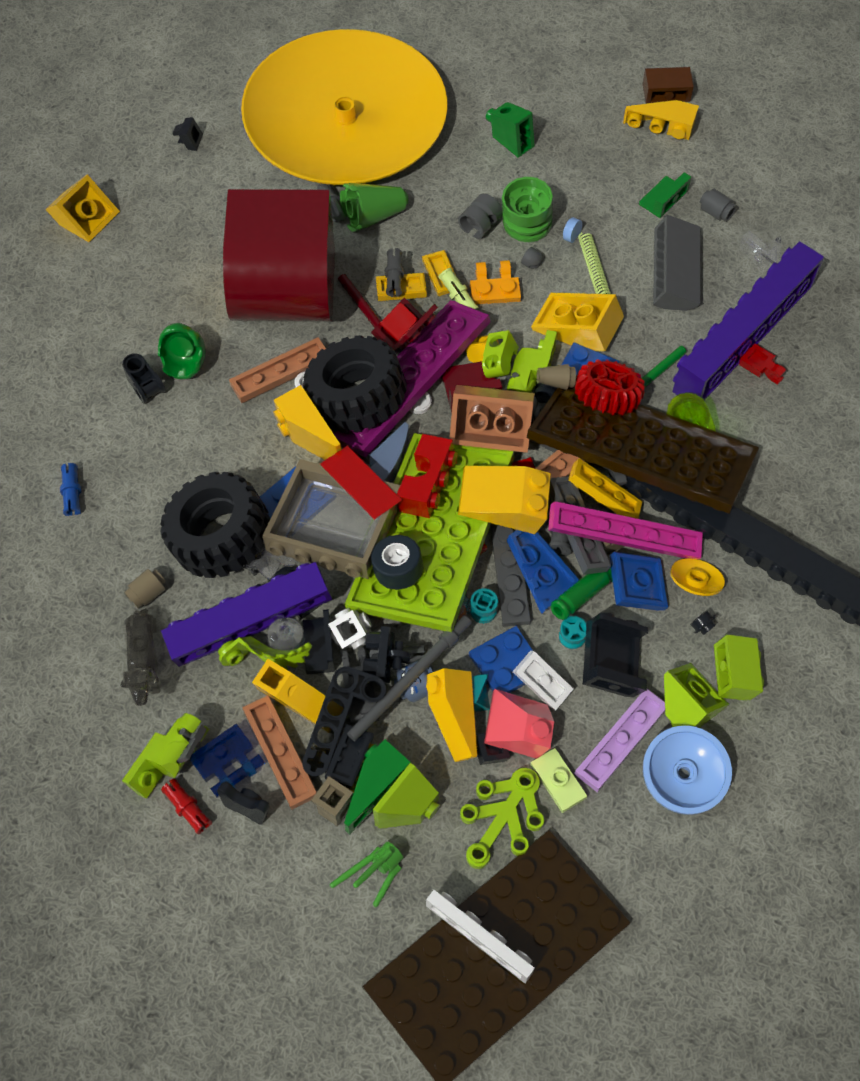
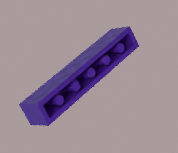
(246, 614)

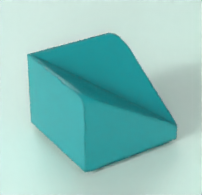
(480, 693)

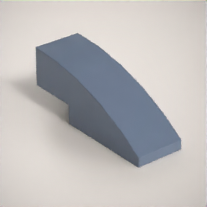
(390, 454)

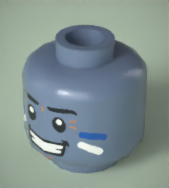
(417, 689)

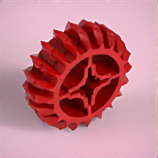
(609, 387)

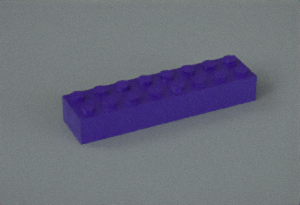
(748, 322)

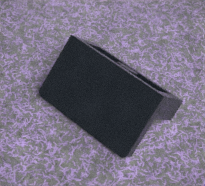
(321, 654)

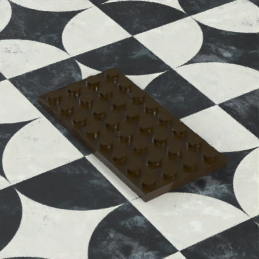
(648, 448)
(458, 1000)

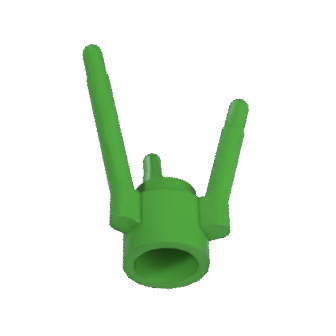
(384, 859)

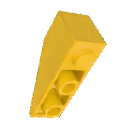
(679, 113)
(293, 692)

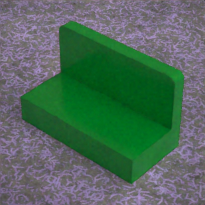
(665, 194)

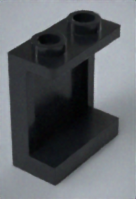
(613, 655)

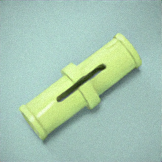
(449, 278)

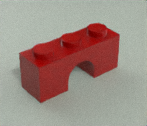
(422, 493)

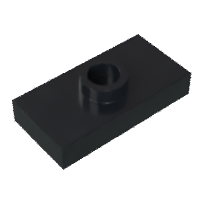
(349, 758)

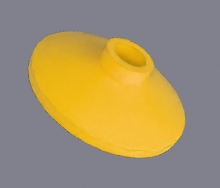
(697, 577)

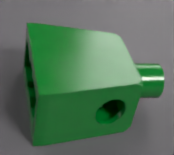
(510, 126)

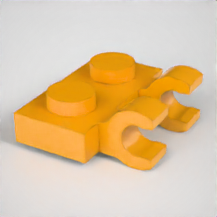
(495, 290)

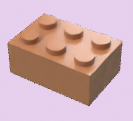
(491, 418)

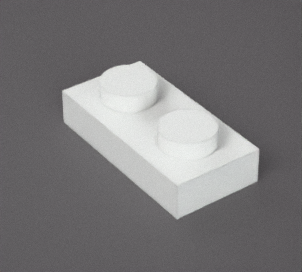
(543, 680)

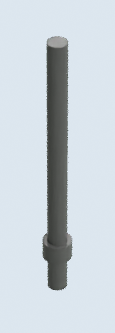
(446, 640)

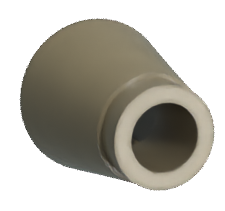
(557, 376)

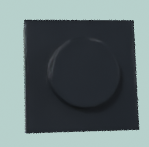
(489, 754)

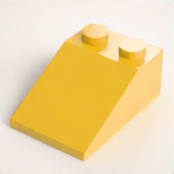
(580, 318)
(304, 424)
(506, 496)

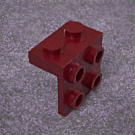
(423, 320)
(467, 375)

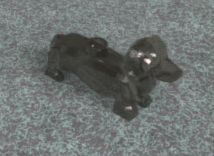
(141, 657)

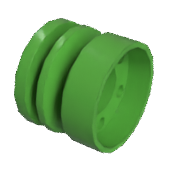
(527, 209)

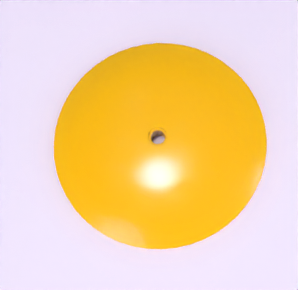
(344, 107)

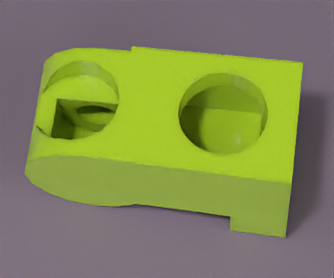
(498, 357)

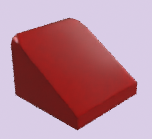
(398, 321)

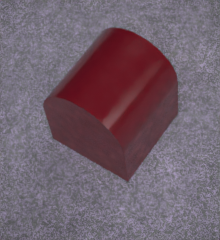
(278, 255)

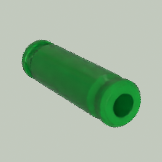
(580, 594)

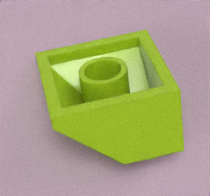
(690, 697)
(407, 801)

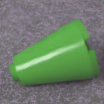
(370, 203)

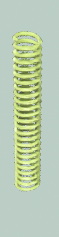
(601, 276)

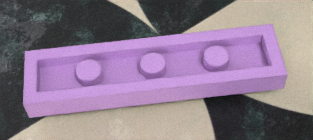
(621, 740)

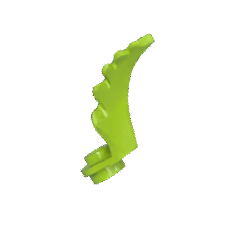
(234, 651)

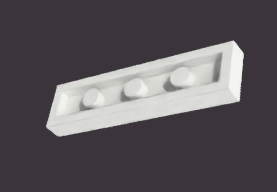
(491, 943)

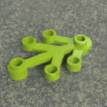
(505, 813)

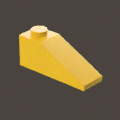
(453, 707)

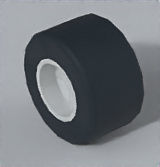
(397, 562)

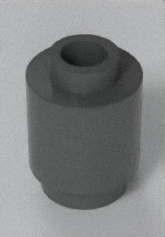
(718, 205)

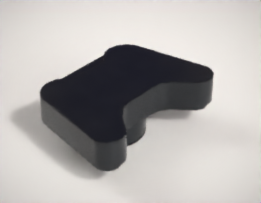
(244, 802)

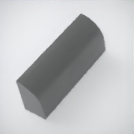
(676, 264)

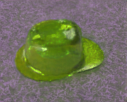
(691, 409)

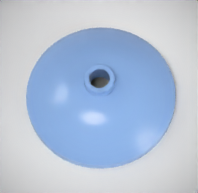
(698, 754)

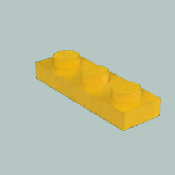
(604, 490)

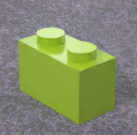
(738, 667)

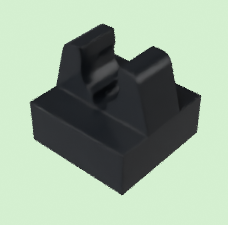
(189, 133)

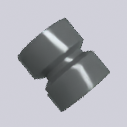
(480, 215)

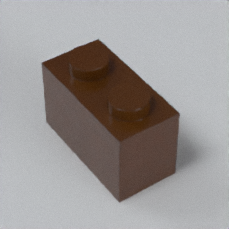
(667, 84)

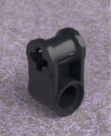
(144, 380)

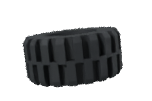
(362, 404)
(201, 503)

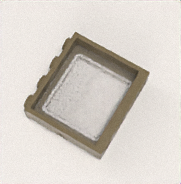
(325, 524)

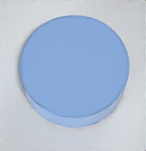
(572, 229)

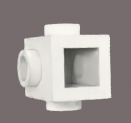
(341, 628)

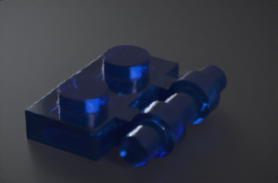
(221, 753)

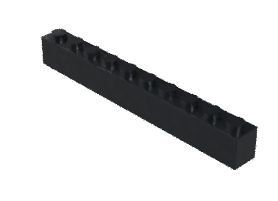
(762, 547)

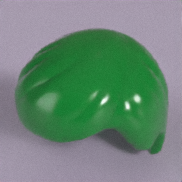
(181, 351)

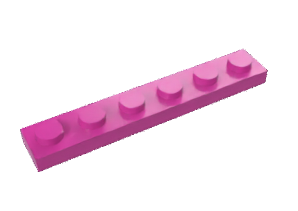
(625, 531)

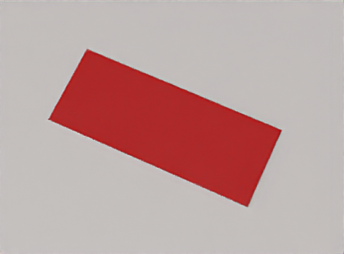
(361, 482)

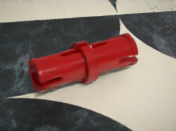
(186, 806)

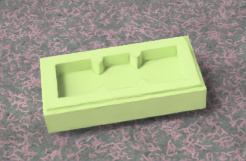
(558, 780)

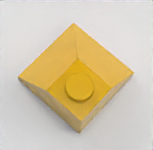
(83, 209)

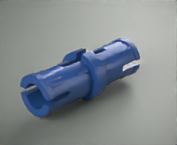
(70, 489)

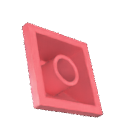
(519, 724)

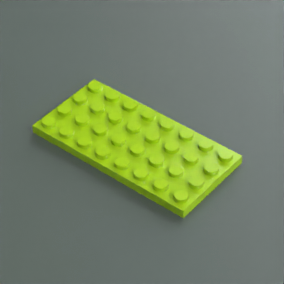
(447, 546)

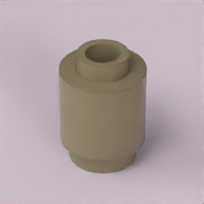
(145, 588)

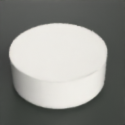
(422, 404)

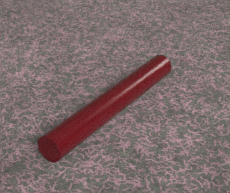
(359, 300)

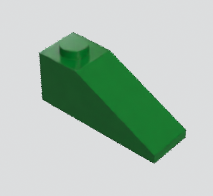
(377, 775)

